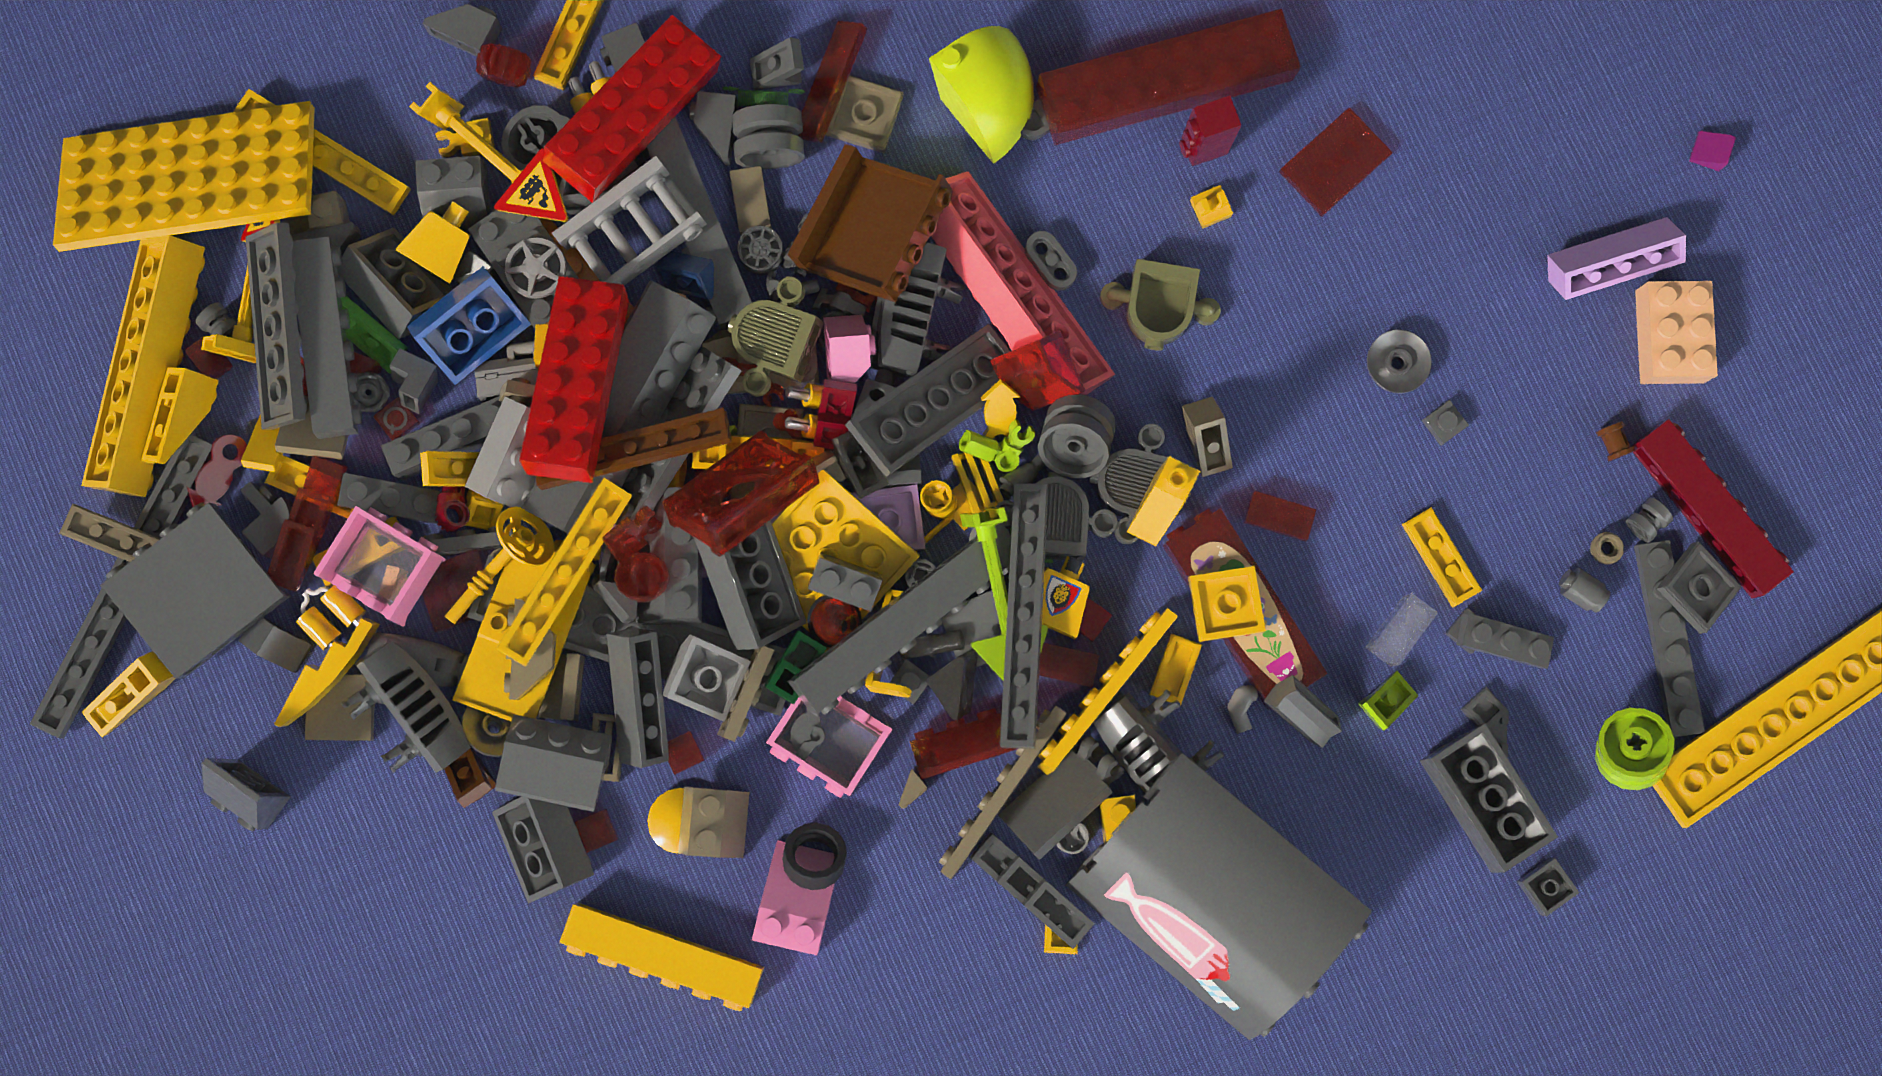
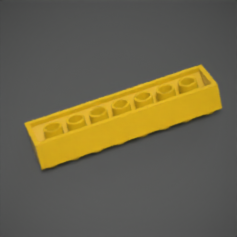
(146, 344)

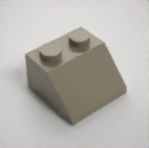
(713, 823)

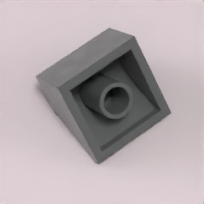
(455, 180)

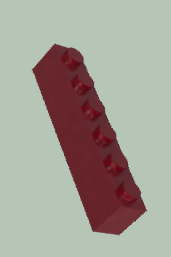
(1712, 509)

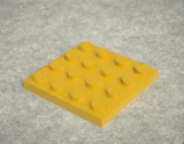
(841, 526)

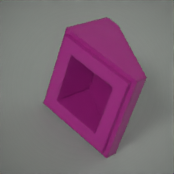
(1712, 150)

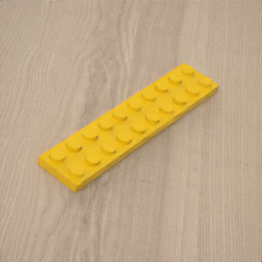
(1774, 723)

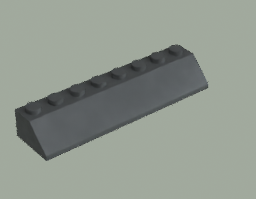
(651, 362)

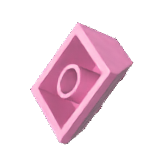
(847, 347)

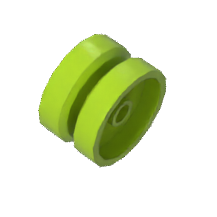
(1630, 730)

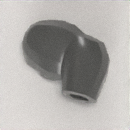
(530, 132)

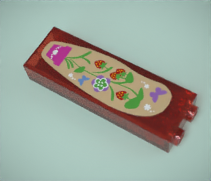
(1263, 656)

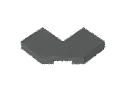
(1488, 710)

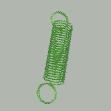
(742, 102)

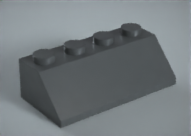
(754, 589)
(683, 596)
(1488, 799)

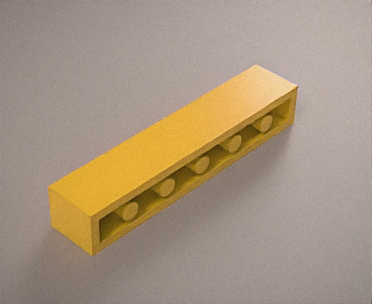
(661, 955)

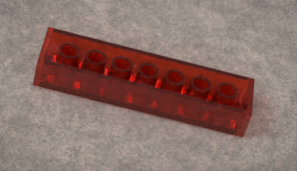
(1167, 76)

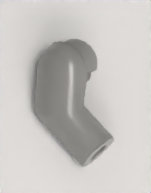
(1239, 705)

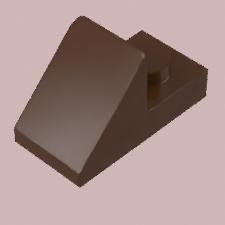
(469, 778)

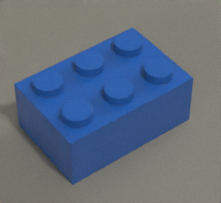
(468, 325)

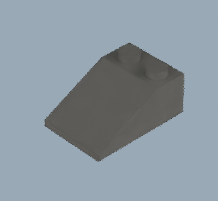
(242, 792)

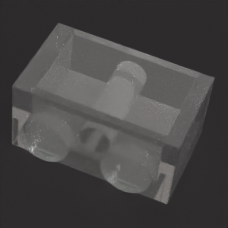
(1401, 630)

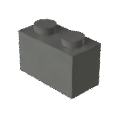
(845, 581)

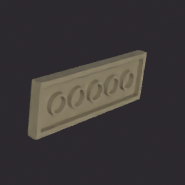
(992, 803)

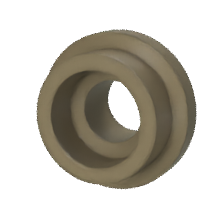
(1615, 544)

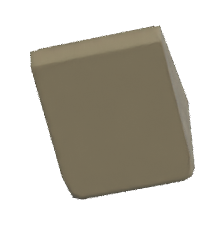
(913, 789)

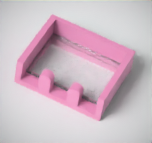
(379, 564)
(846, 752)

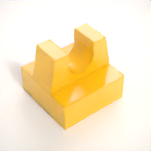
(1211, 206)

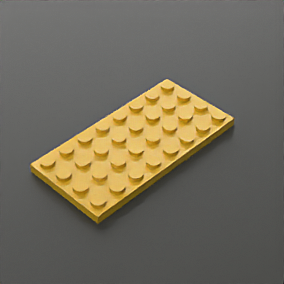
(185, 176)

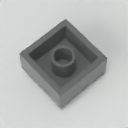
(1548, 887)

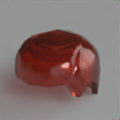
(642, 577)

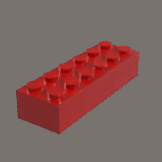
(631, 108)
(574, 380)

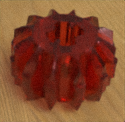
(503, 65)

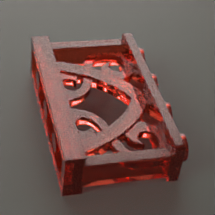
(739, 518)

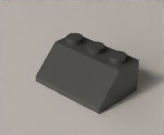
(389, 281)
(553, 763)
(542, 846)

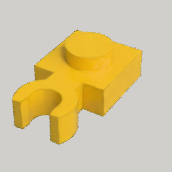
(481, 126)

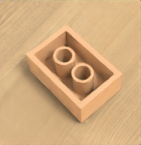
(1676, 332)

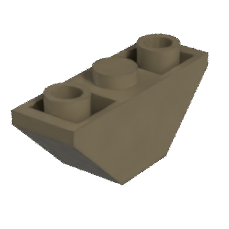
(542, 662)

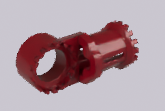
(452, 498)

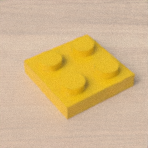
(1226, 604)

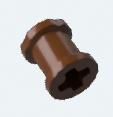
(1615, 441)

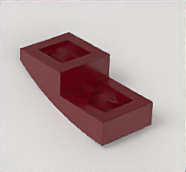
(834, 411)

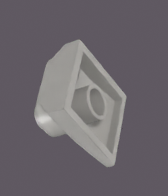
(705, 677)

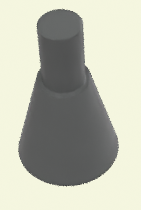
(1023, 475)

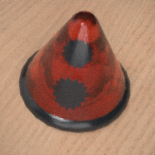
(832, 620)

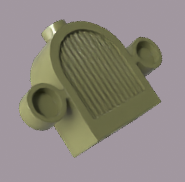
(1160, 302)
(775, 337)

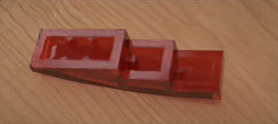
(306, 524)

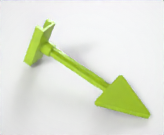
(993, 648)

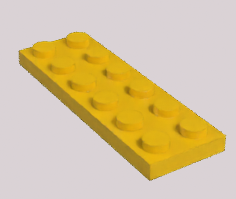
(1112, 681)

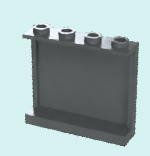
(193, 590)

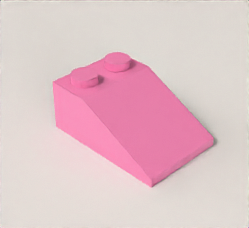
(792, 914)

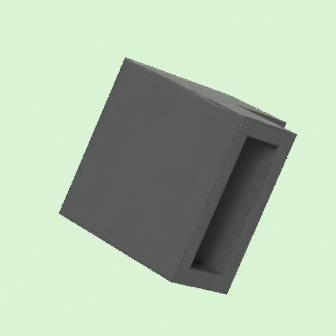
(416, 377)

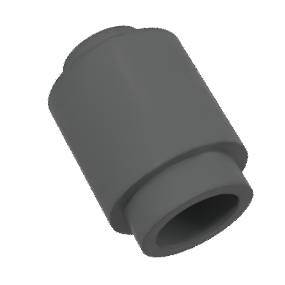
(1584, 590)

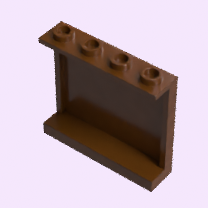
(870, 224)

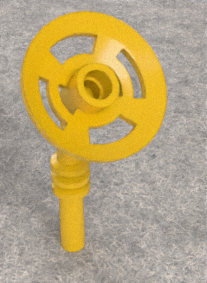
(513, 544)

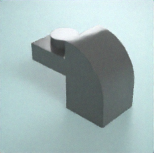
(266, 528)

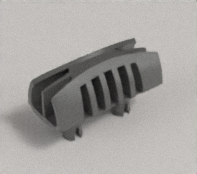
(903, 326)
(415, 704)
(1140, 743)

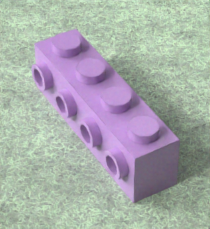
(1616, 258)

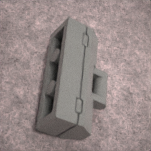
(493, 374)

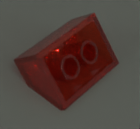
(959, 744)

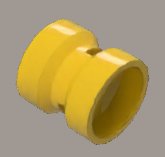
(933, 495)

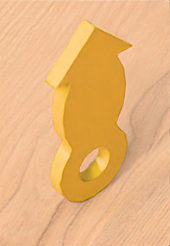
(999, 409)

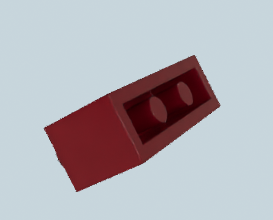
(1210, 131)

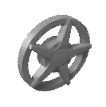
(534, 267)

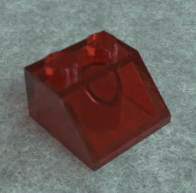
(1039, 371)

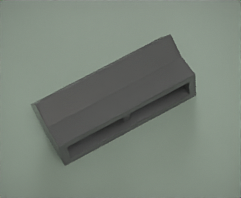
(1304, 711)

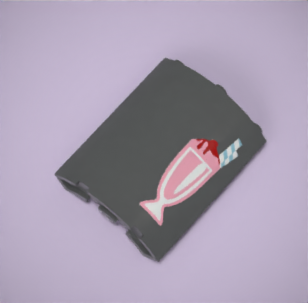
(1220, 899)

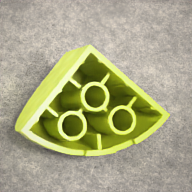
(986, 87)

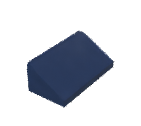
(687, 274)

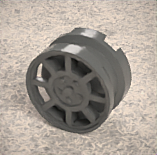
(760, 250)

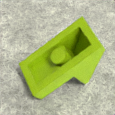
(1388, 701)

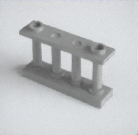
(626, 196)

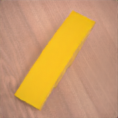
(318, 681)

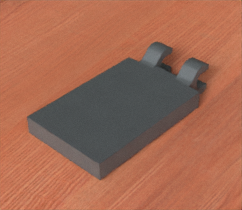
(1062, 798)

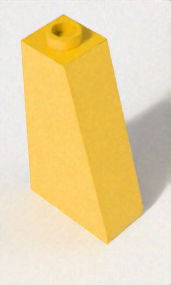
(1162, 500)

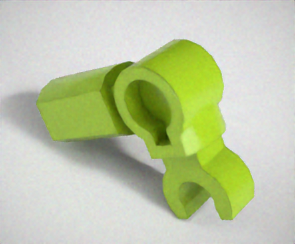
(1004, 453)

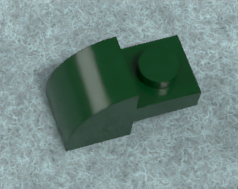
(796, 657)

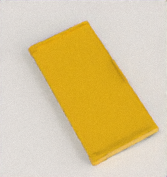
(485, 670)

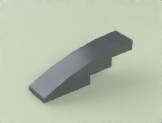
(1032, 890)

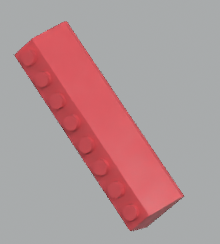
(1006, 282)

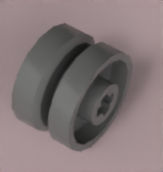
(768, 136)
(1077, 436)

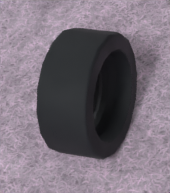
(814, 879)

